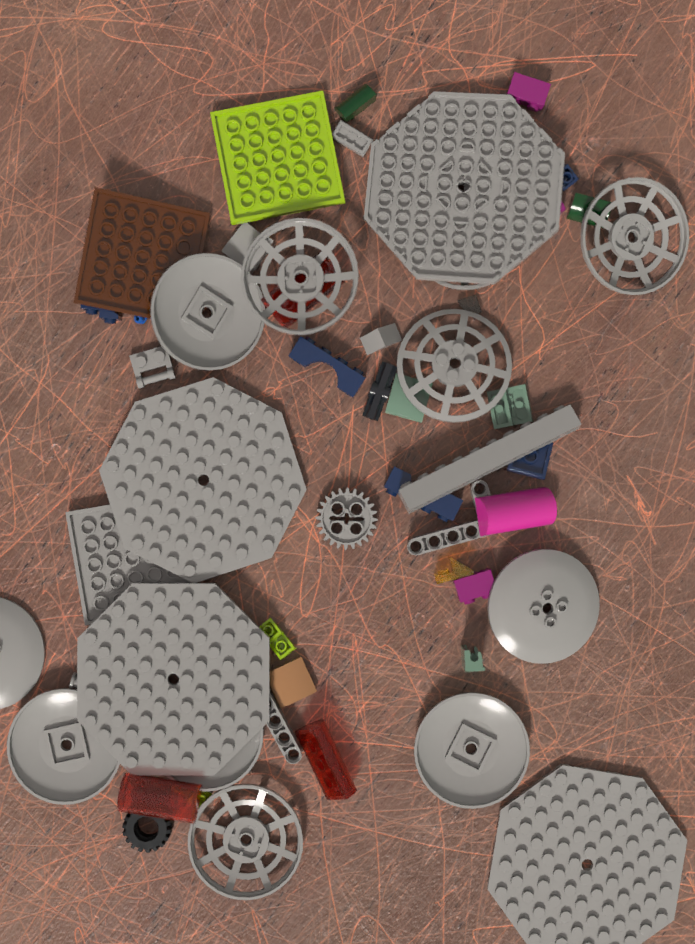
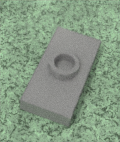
(352, 138)

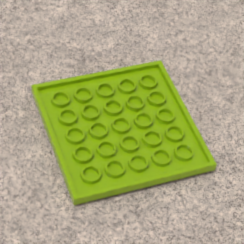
(277, 157)

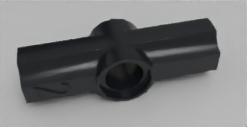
(379, 391)

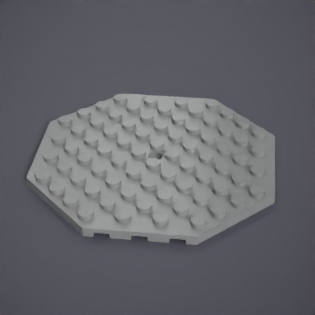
(475, 232)
(156, 472)
(127, 687)
(581, 817)

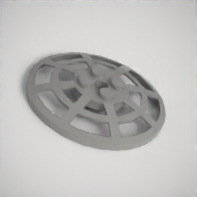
(643, 234)
(299, 265)
(454, 376)
(244, 852)

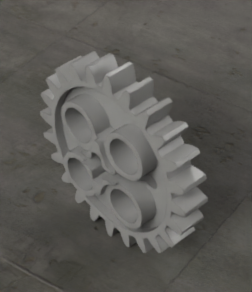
(346, 537)

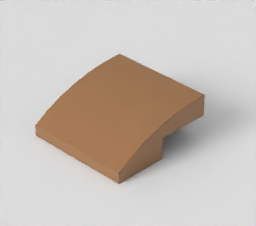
(291, 682)

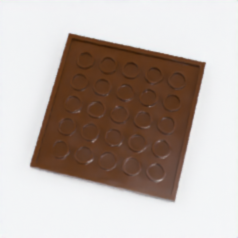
(131, 247)

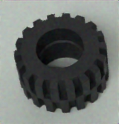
(143, 840)

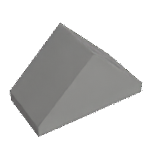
(380, 338)

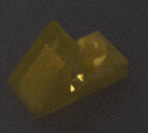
(458, 571)

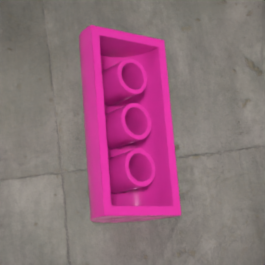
(515, 510)

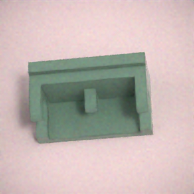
(471, 661)

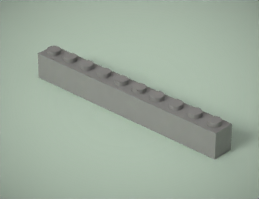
(489, 458)

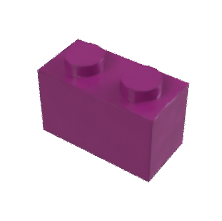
(528, 91)
(474, 586)

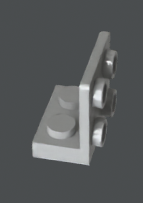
(240, 243)

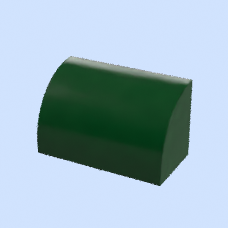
(355, 103)
(579, 205)

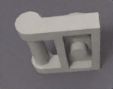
(151, 360)

